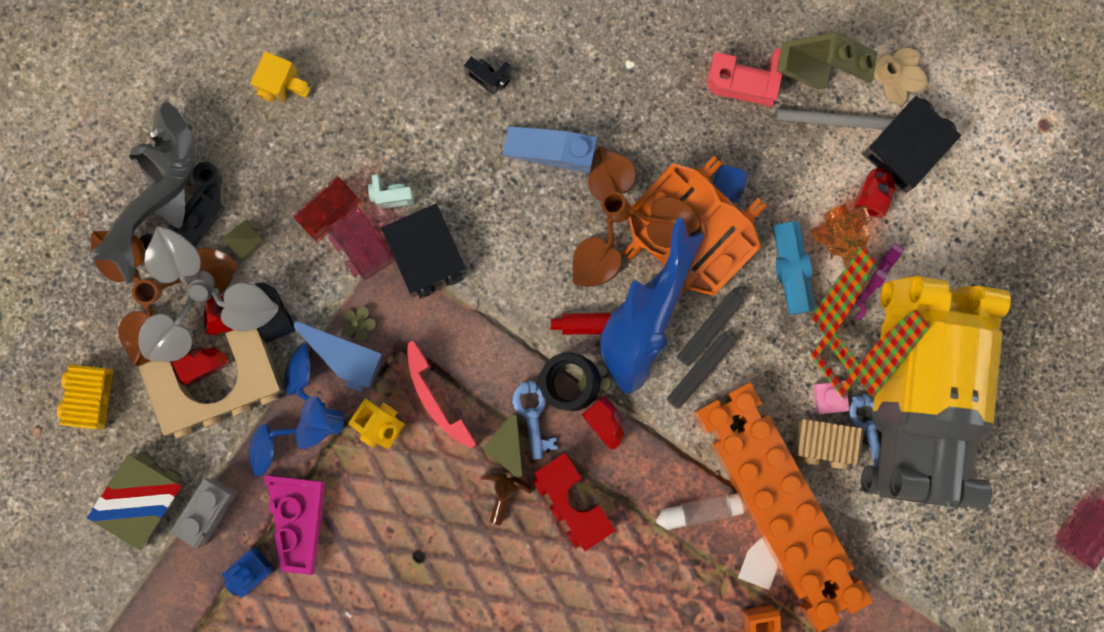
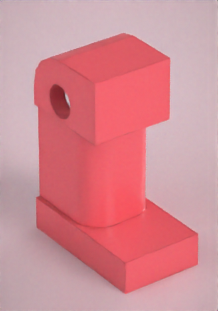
(744, 81)

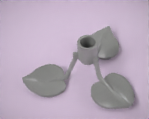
(174, 257)

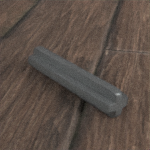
(710, 328)
(700, 370)

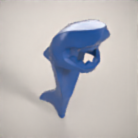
(637, 327)

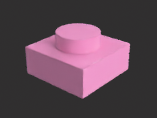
(829, 400)

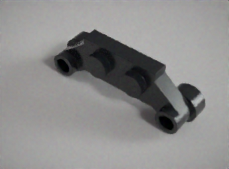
(201, 209)

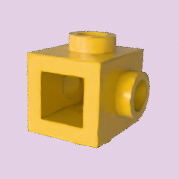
(376, 424)

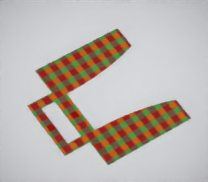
(885, 355)

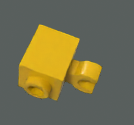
(276, 78)

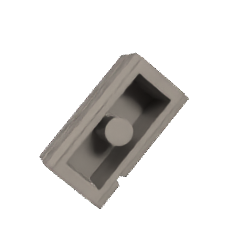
(203, 512)

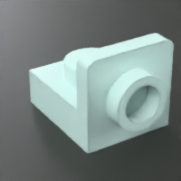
(395, 195)

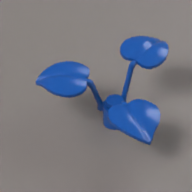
(315, 419)

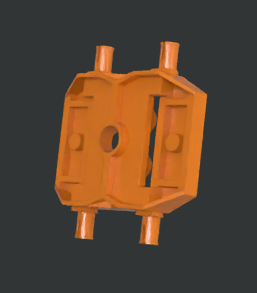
(716, 217)

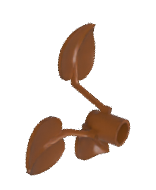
(610, 177)
(150, 290)

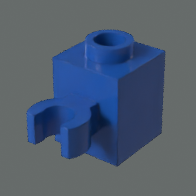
(247, 573)

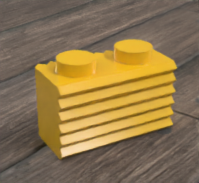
(85, 397)

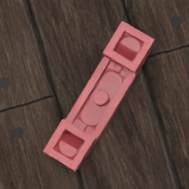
(419, 365)

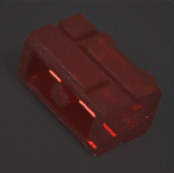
(326, 208)

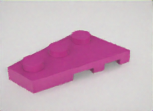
(297, 520)

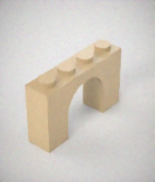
(180, 411)

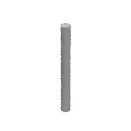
(832, 119)

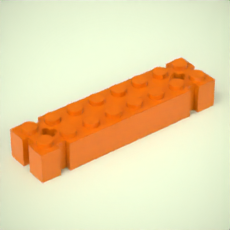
(783, 508)

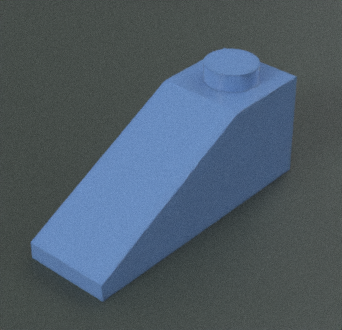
(551, 148)
(345, 358)

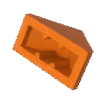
(762, 619)

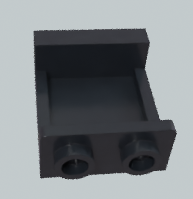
(912, 143)
(424, 251)

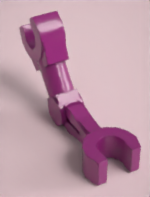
(877, 279)

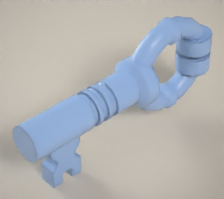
(531, 415)
(869, 428)

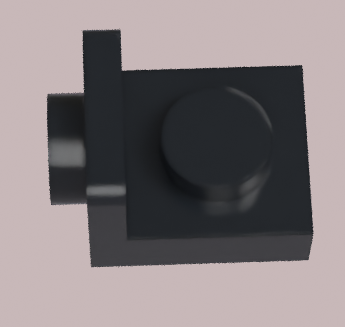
(483, 74)

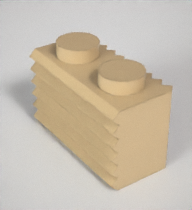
(828, 442)

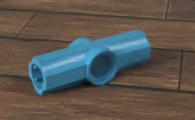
(793, 268)

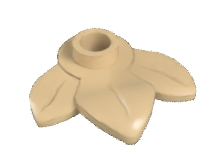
(904, 74)

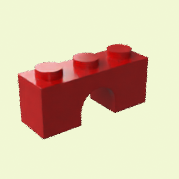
(586, 526)

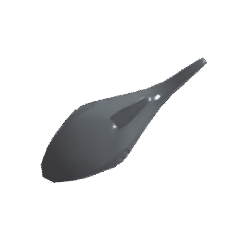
(169, 170)

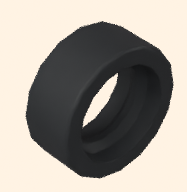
(548, 375)

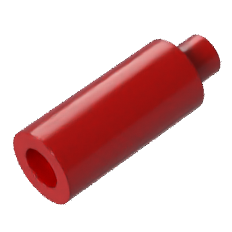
(581, 323)

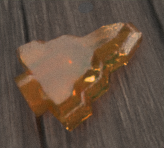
(844, 231)

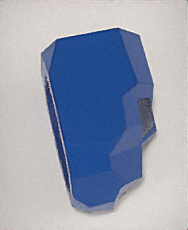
(731, 181)

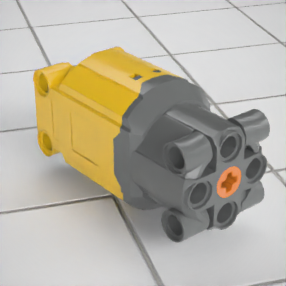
(939, 395)

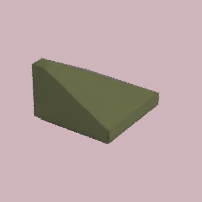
(244, 240)

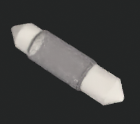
(702, 511)

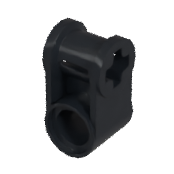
(281, 323)

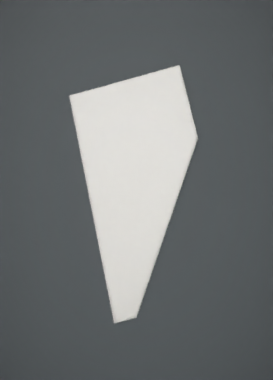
(758, 566)

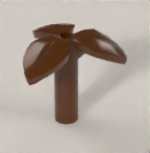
(504, 489)

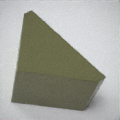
(506, 446)

